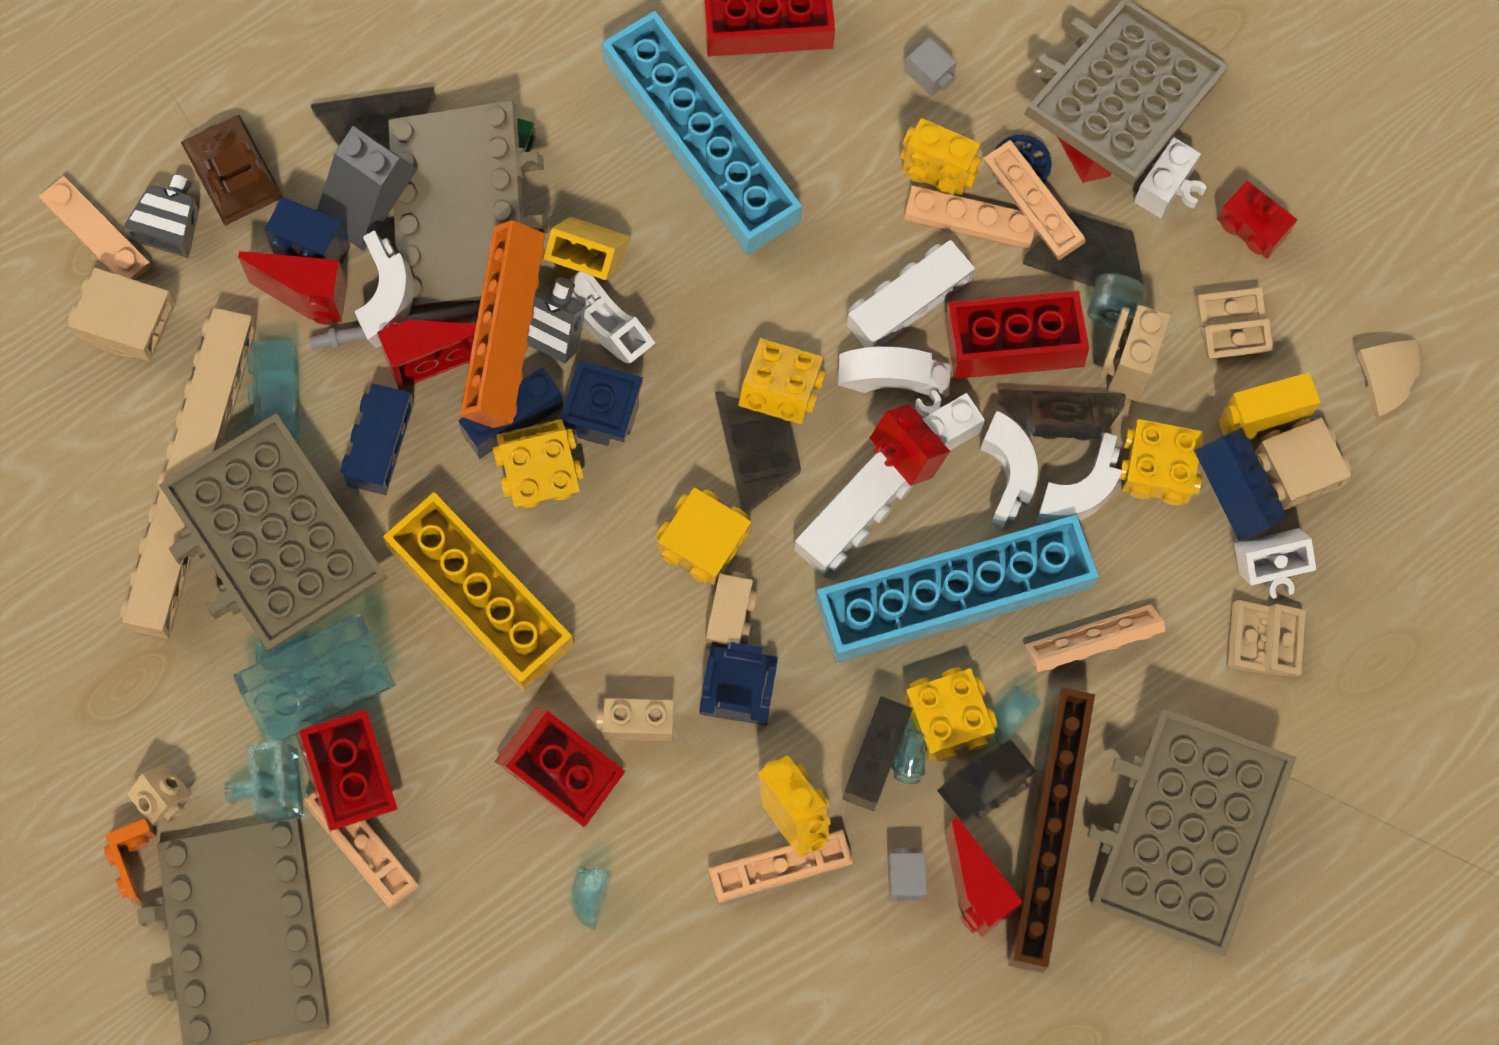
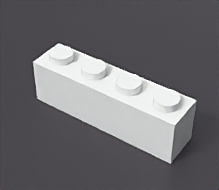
(910, 295)
(850, 515)

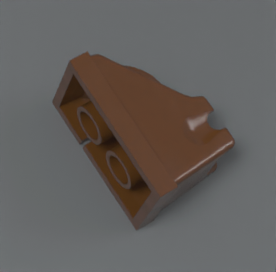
(231, 169)

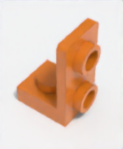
(130, 837)

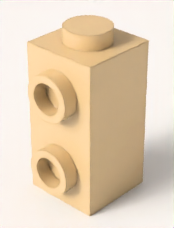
(730, 609)
(636, 719)

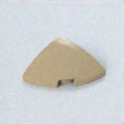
(1390, 373)

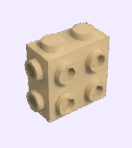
(1303, 462)

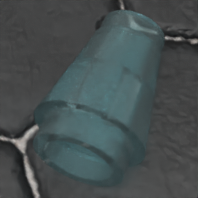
(910, 758)

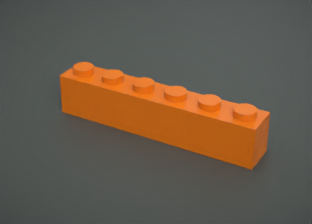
(503, 324)

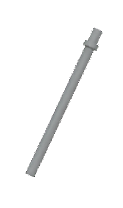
(334, 337)

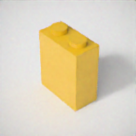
(587, 248)
(1270, 407)

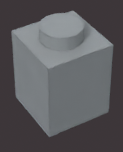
(931, 67)
(907, 875)

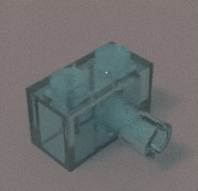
(272, 782)

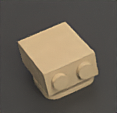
(120, 315)
(1134, 350)

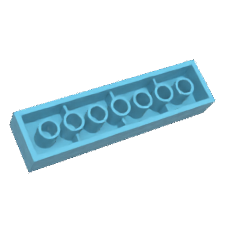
(701, 132)
(956, 588)

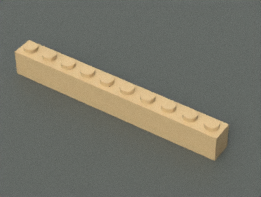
(201, 430)

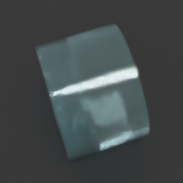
(1111, 295)

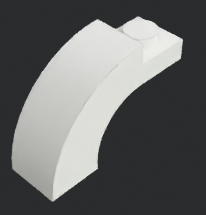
(394, 291)
(608, 323)
(893, 368)
(1017, 456)
(1089, 494)

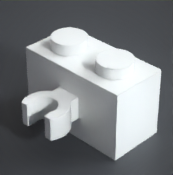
(1170, 179)
(953, 422)
(1275, 559)

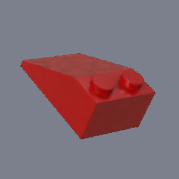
(302, 283)
(425, 348)
(560, 766)
(346, 770)
(980, 887)

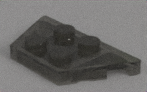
(371, 113)
(1105, 251)
(1063, 413)
(758, 450)

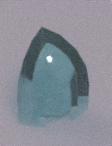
(1013, 713)
(589, 894)

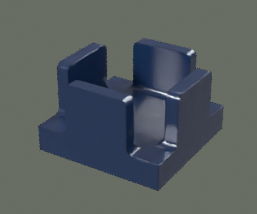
(601, 403)
(738, 683)

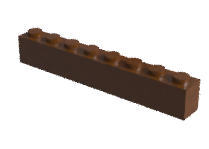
(1051, 830)

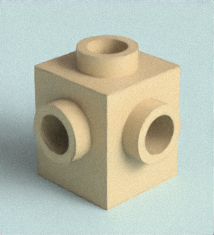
(159, 795)

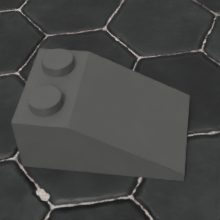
(363, 185)

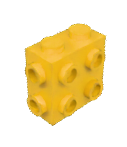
(940, 158)
(782, 381)
(1161, 462)
(538, 463)
(703, 535)
(951, 713)
(794, 805)

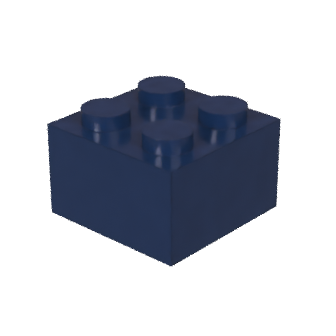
(305, 232)

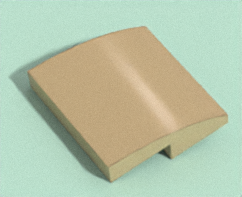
(1234, 323)
(1266, 639)

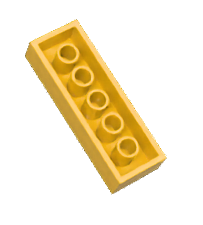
(478, 591)

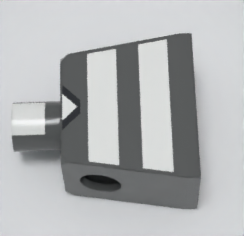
(165, 218)
(556, 320)

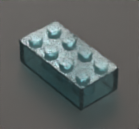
(314, 679)

